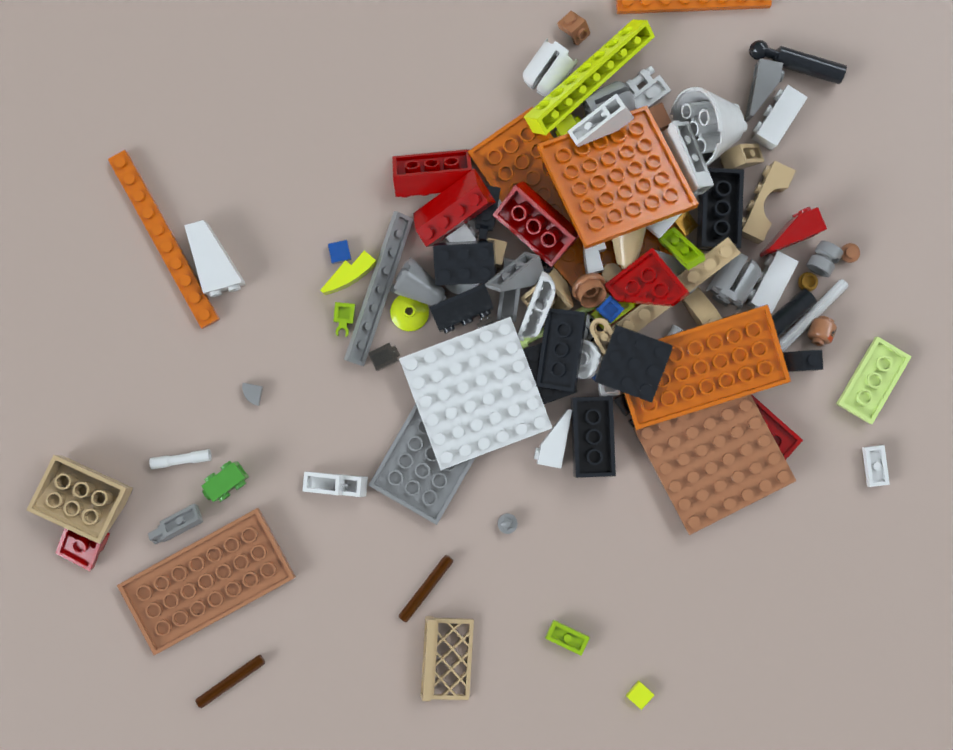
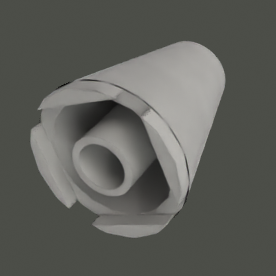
(417, 284)

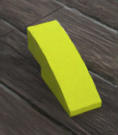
(349, 274)

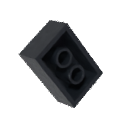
(464, 262)

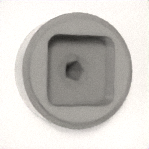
(507, 523)

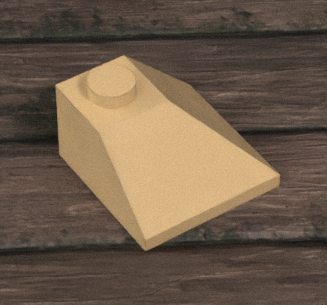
(562, 296)

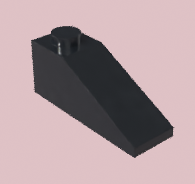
(804, 360)

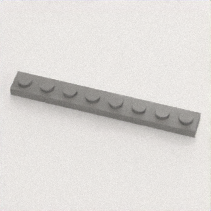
(378, 288)

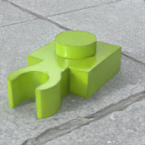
(344, 315)

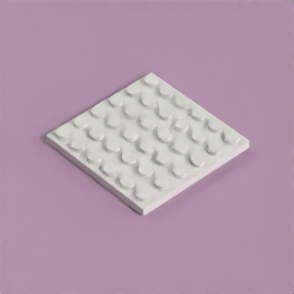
(475, 393)

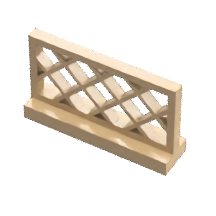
(429, 659)

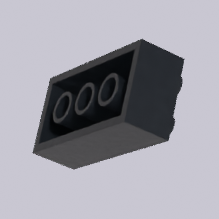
(721, 209)
(593, 437)

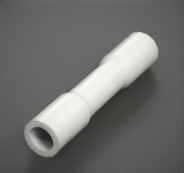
(193, 457)

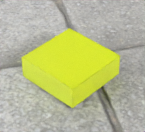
(640, 695)

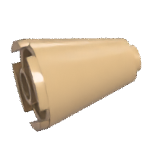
(628, 247)

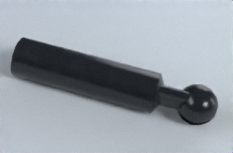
(800, 62)
(793, 310)

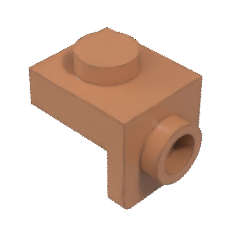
(575, 27)

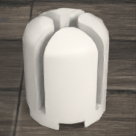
(553, 61)

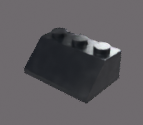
(462, 308)

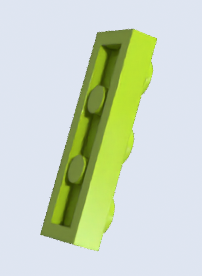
(681, 248)

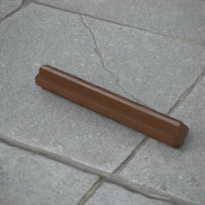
(426, 588)
(230, 681)

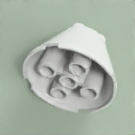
(713, 120)

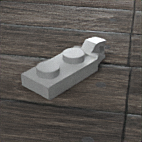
(176, 524)

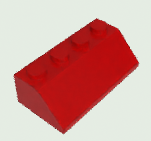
(429, 172)
(452, 208)
(536, 223)

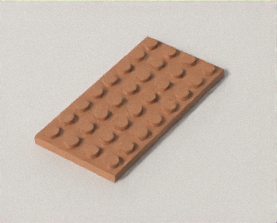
(206, 581)

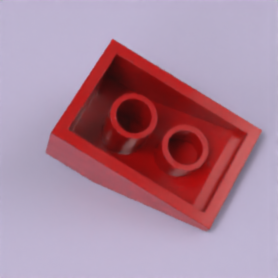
(803, 226)

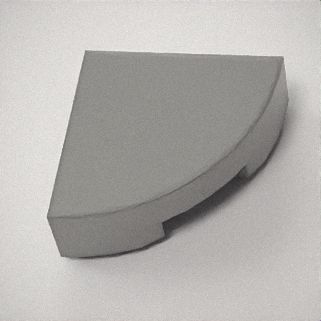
(252, 393)

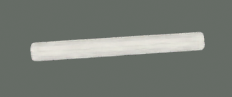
(813, 313)

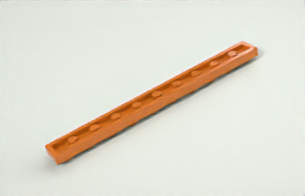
(163, 239)

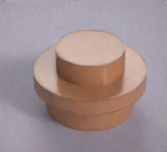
(850, 253)

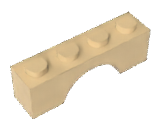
(776, 179)

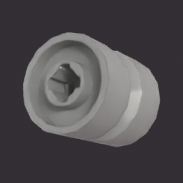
(824, 260)

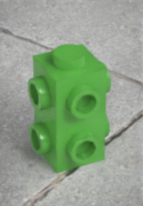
(219, 485)

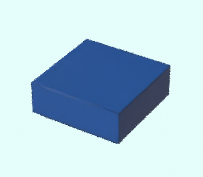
(339, 251)
(610, 309)

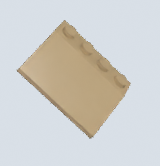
(79, 498)

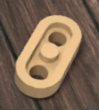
(603, 336)

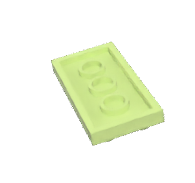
(873, 380)

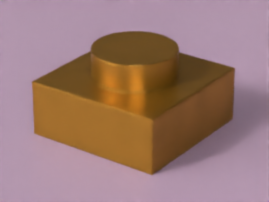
(685, 223)

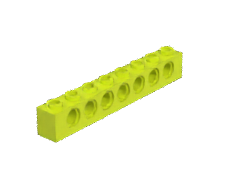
(589, 76)

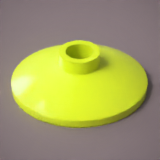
(408, 322)

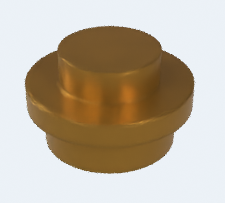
(808, 281)

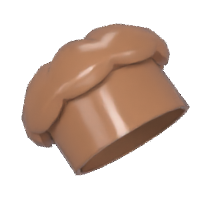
(589, 290)

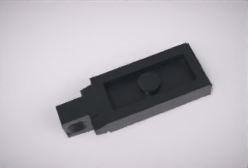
(486, 221)

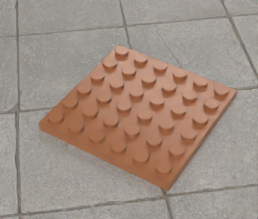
(715, 461)

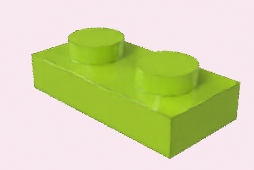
(567, 637)

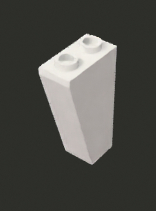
(688, 156)
(212, 262)

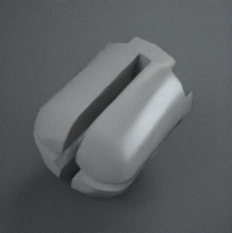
(603, 94)
(735, 281)

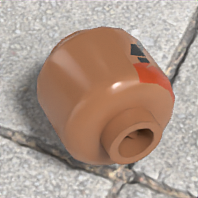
(822, 331)

